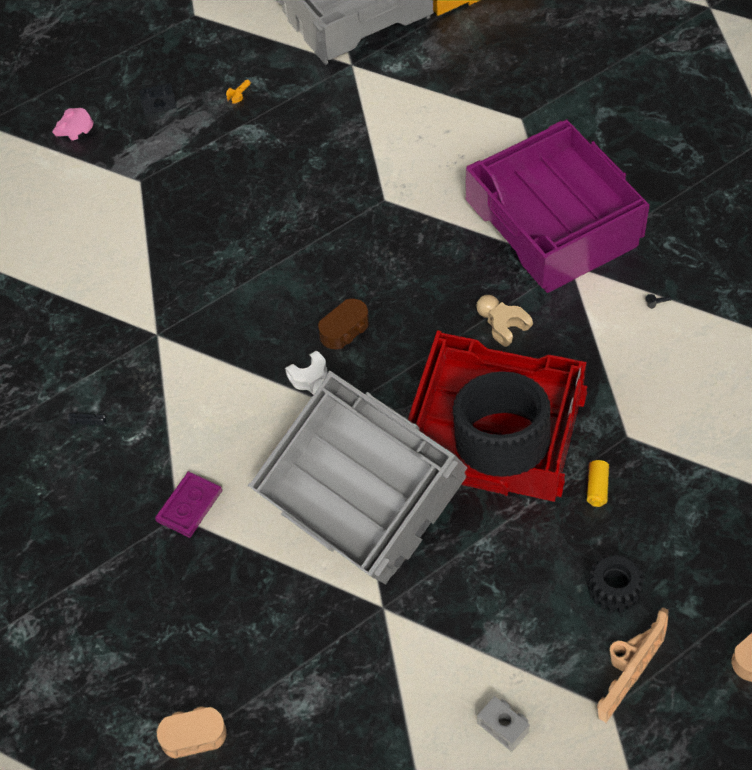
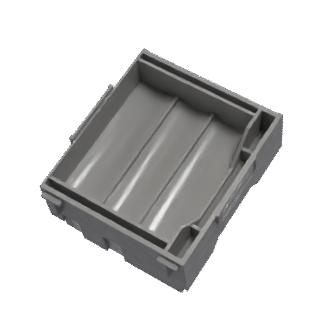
(339, 25)
(359, 478)

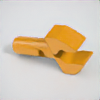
(236, 94)

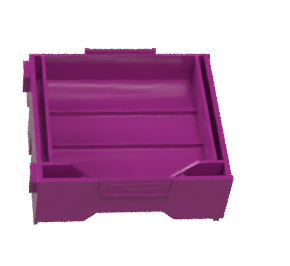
(558, 204)

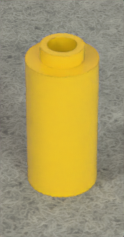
(598, 483)

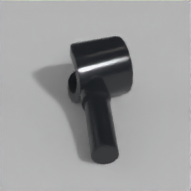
(654, 301)

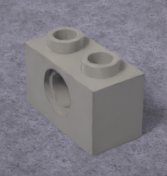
(507, 735)

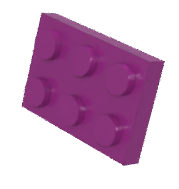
(188, 504)

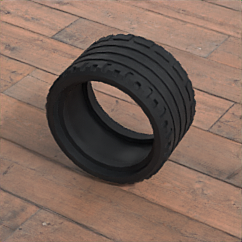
(502, 394)

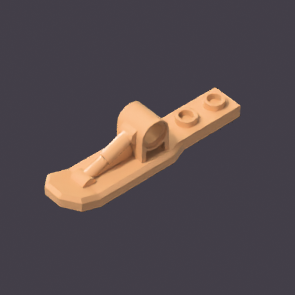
(637, 655)

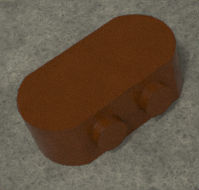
(343, 324)

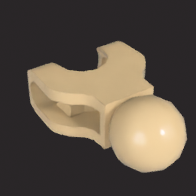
(502, 317)

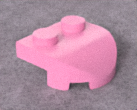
(73, 123)

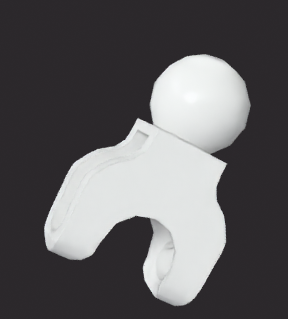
(310, 377)

